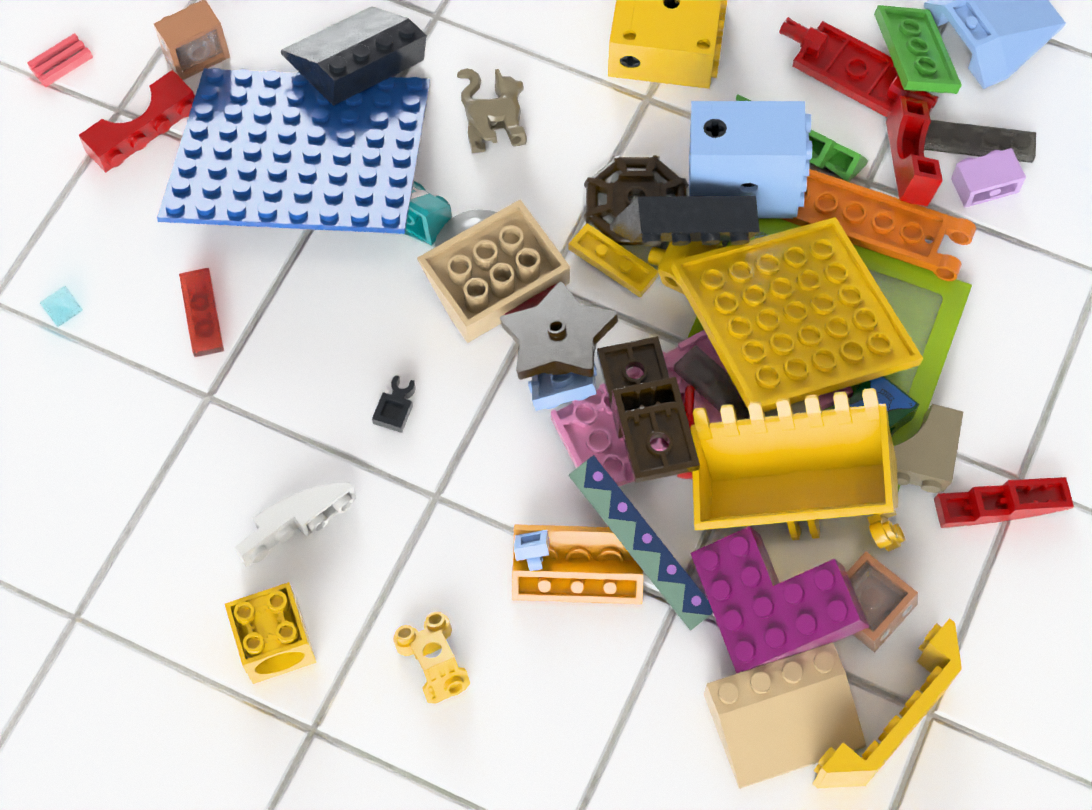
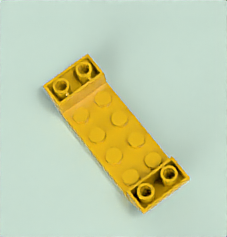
(943, 661)

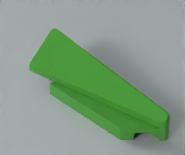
(834, 156)

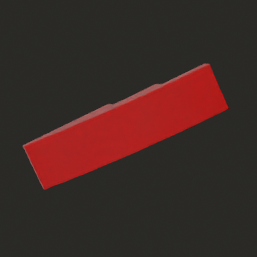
(1003, 502)

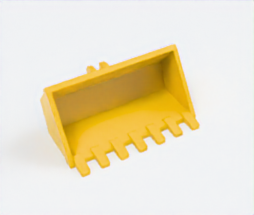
(794, 464)

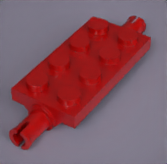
(850, 66)

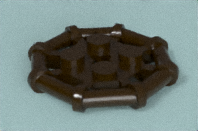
(623, 189)

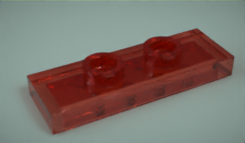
(201, 312)

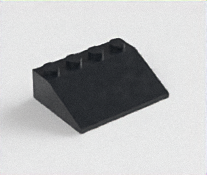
(357, 53)
(689, 219)

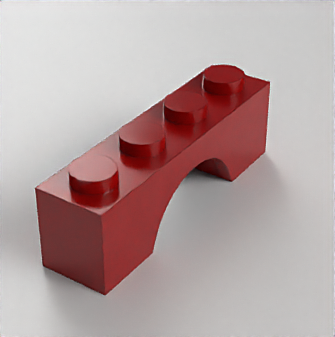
(114, 142)
(914, 173)

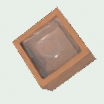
(192, 39)
(883, 599)

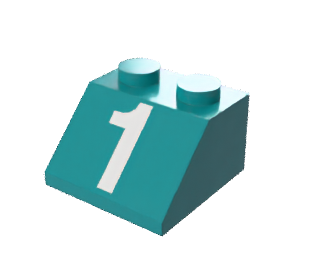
(427, 214)

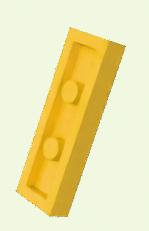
(613, 260)

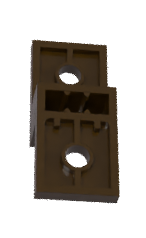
(647, 409)

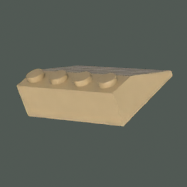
(493, 269)
(784, 714)

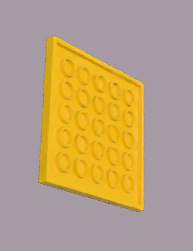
(795, 314)

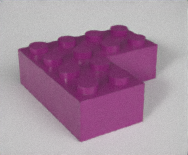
(772, 618)

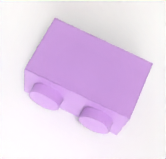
(988, 177)

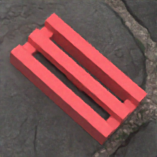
(57, 57)

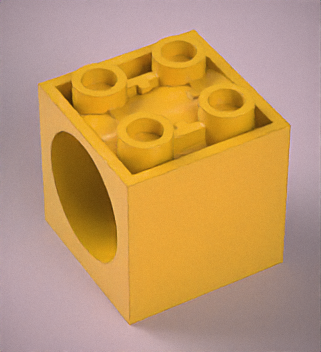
(270, 633)

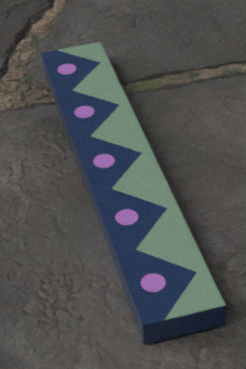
(641, 542)

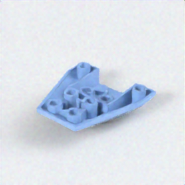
(998, 32)

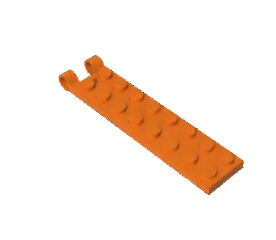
(885, 223)

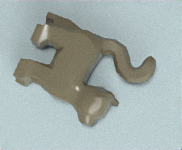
(492, 114)

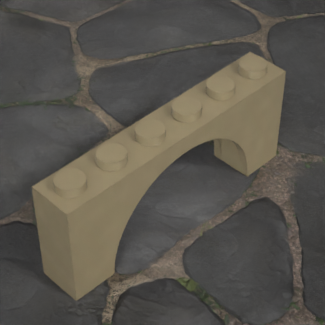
(927, 456)

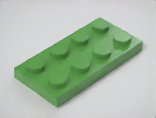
(917, 49)

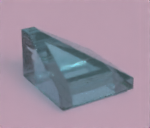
(61, 306)

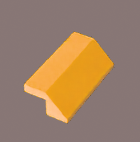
(580, 567)

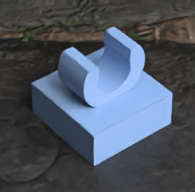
(532, 547)

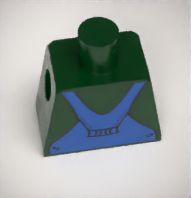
(899, 405)

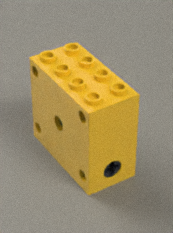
(667, 41)

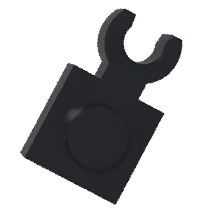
(394, 408)

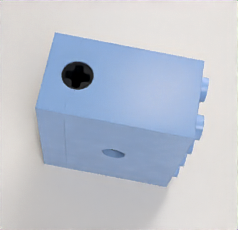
(751, 152)

